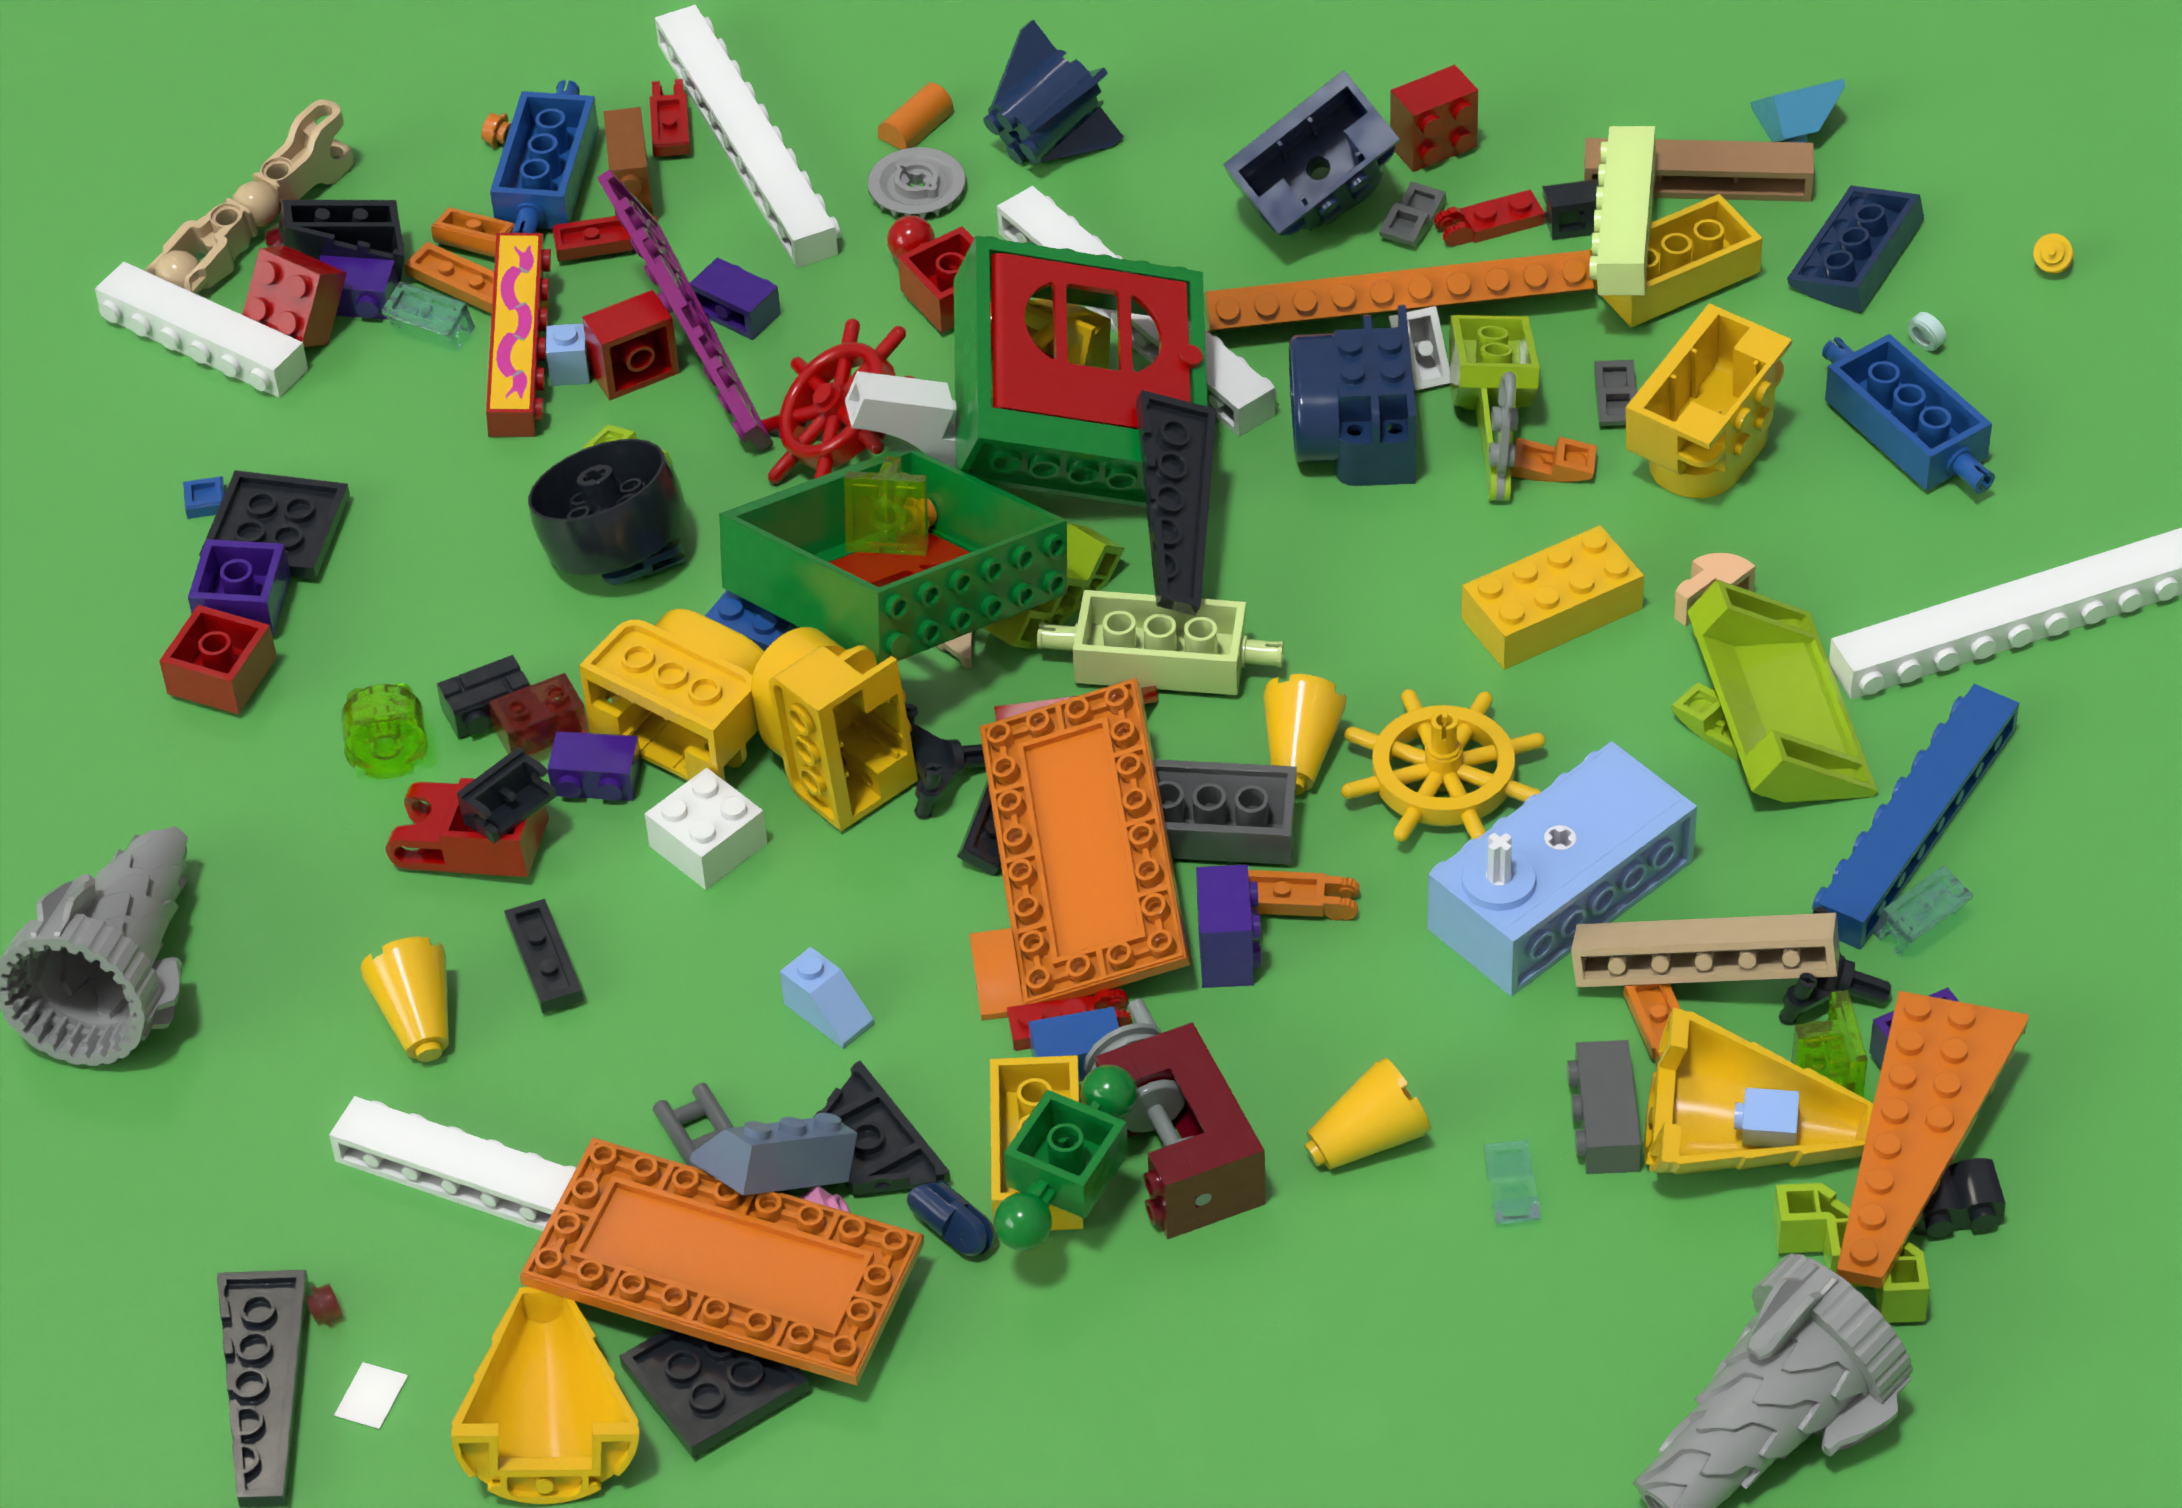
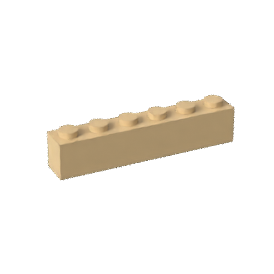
(1705, 950)

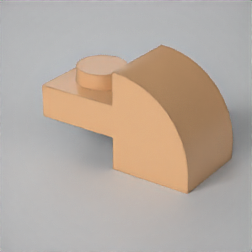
(1704, 572)

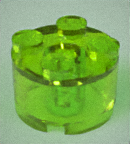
(383, 730)

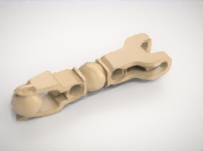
(285, 175)

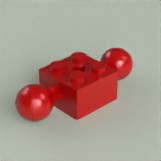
(929, 267)

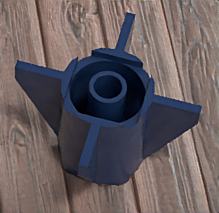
(1048, 104)

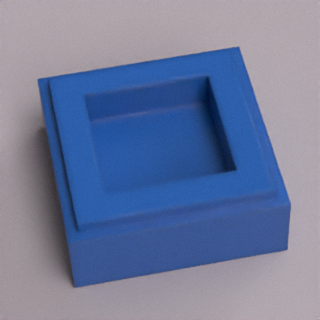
(203, 496)

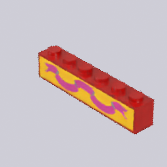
(515, 335)

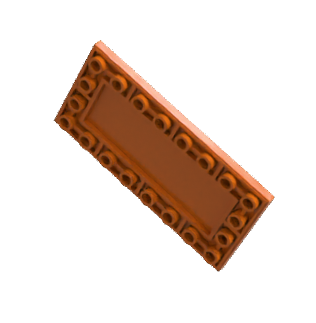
(1083, 845)
(723, 1265)

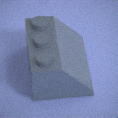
(780, 1154)

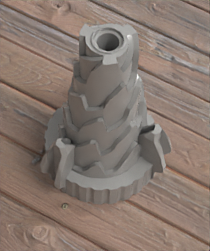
(86, 969)
(1801, 1367)

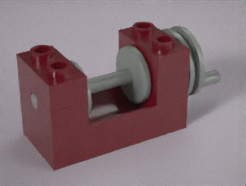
(1219, 1159)

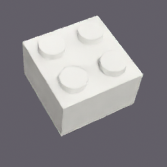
(706, 828)

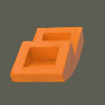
(1565, 462)
(995, 972)

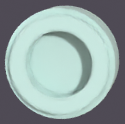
(1926, 331)

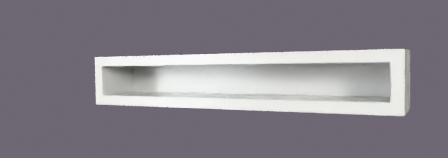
(201, 329)

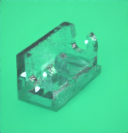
(428, 312)
(1922, 908)

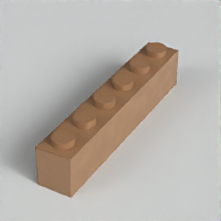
(1725, 168)

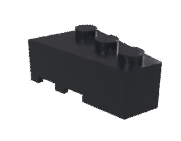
(343, 229)

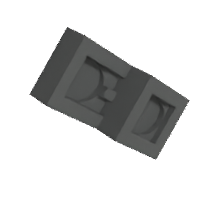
(1414, 215)
(1614, 390)

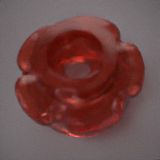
(324, 1304)

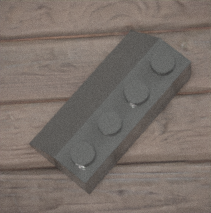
(1228, 810)

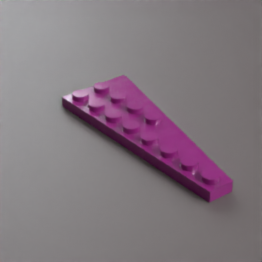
(681, 298)

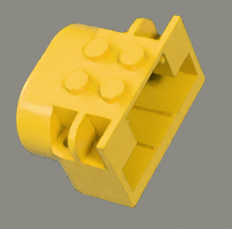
(1708, 404)
(676, 689)
(834, 723)

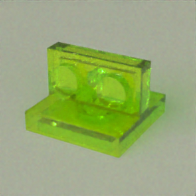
(886, 511)
(1833, 1046)

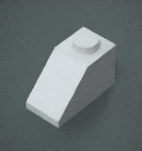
(1426, 348)

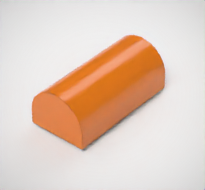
(916, 117)
(469, 231)

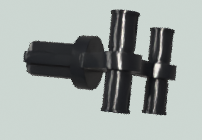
(937, 763)
(1815, 990)

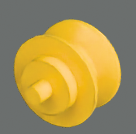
(2053, 253)

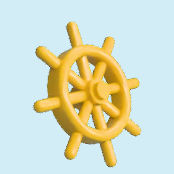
(1442, 765)

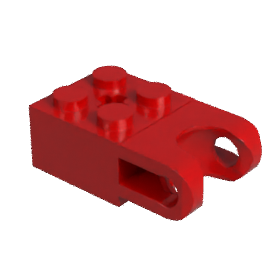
(454, 847)

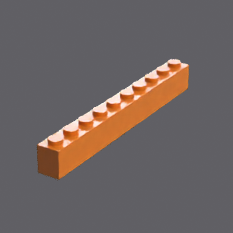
(1386, 290)

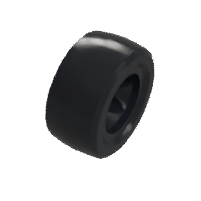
(607, 507)

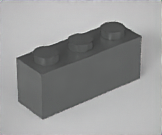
(1605, 1107)

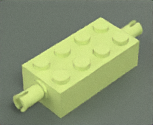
(1133, 638)

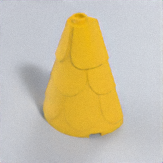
(1703, 1079)
(544, 1407)

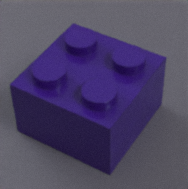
(242, 579)
(1227, 926)

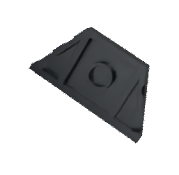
(887, 1146)

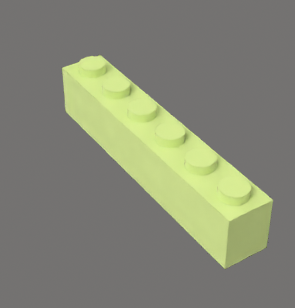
(1624, 211)

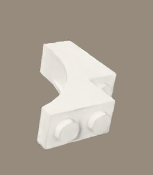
(906, 409)

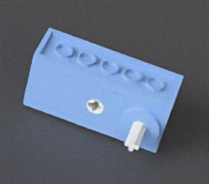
(1560, 861)

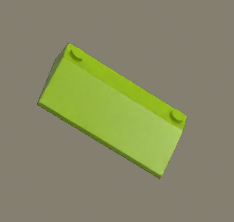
(1779, 697)

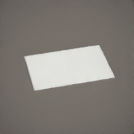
(370, 1395)

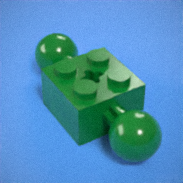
(1065, 1156)

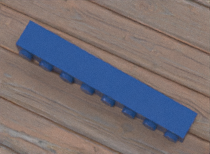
(1918, 812)

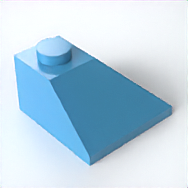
(1797, 112)

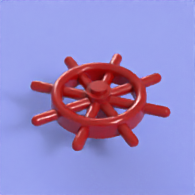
(823, 402)

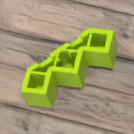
(1089, 567)
(1813, 1220)

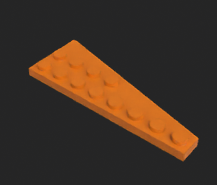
(1928, 1095)

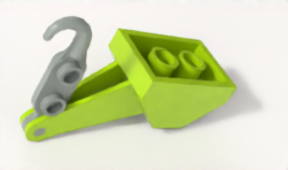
(1494, 365)

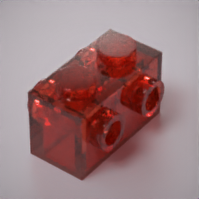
(538, 715)

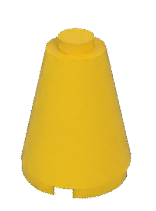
(1302, 723)
(412, 994)
(1367, 1119)

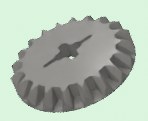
(937, 170)

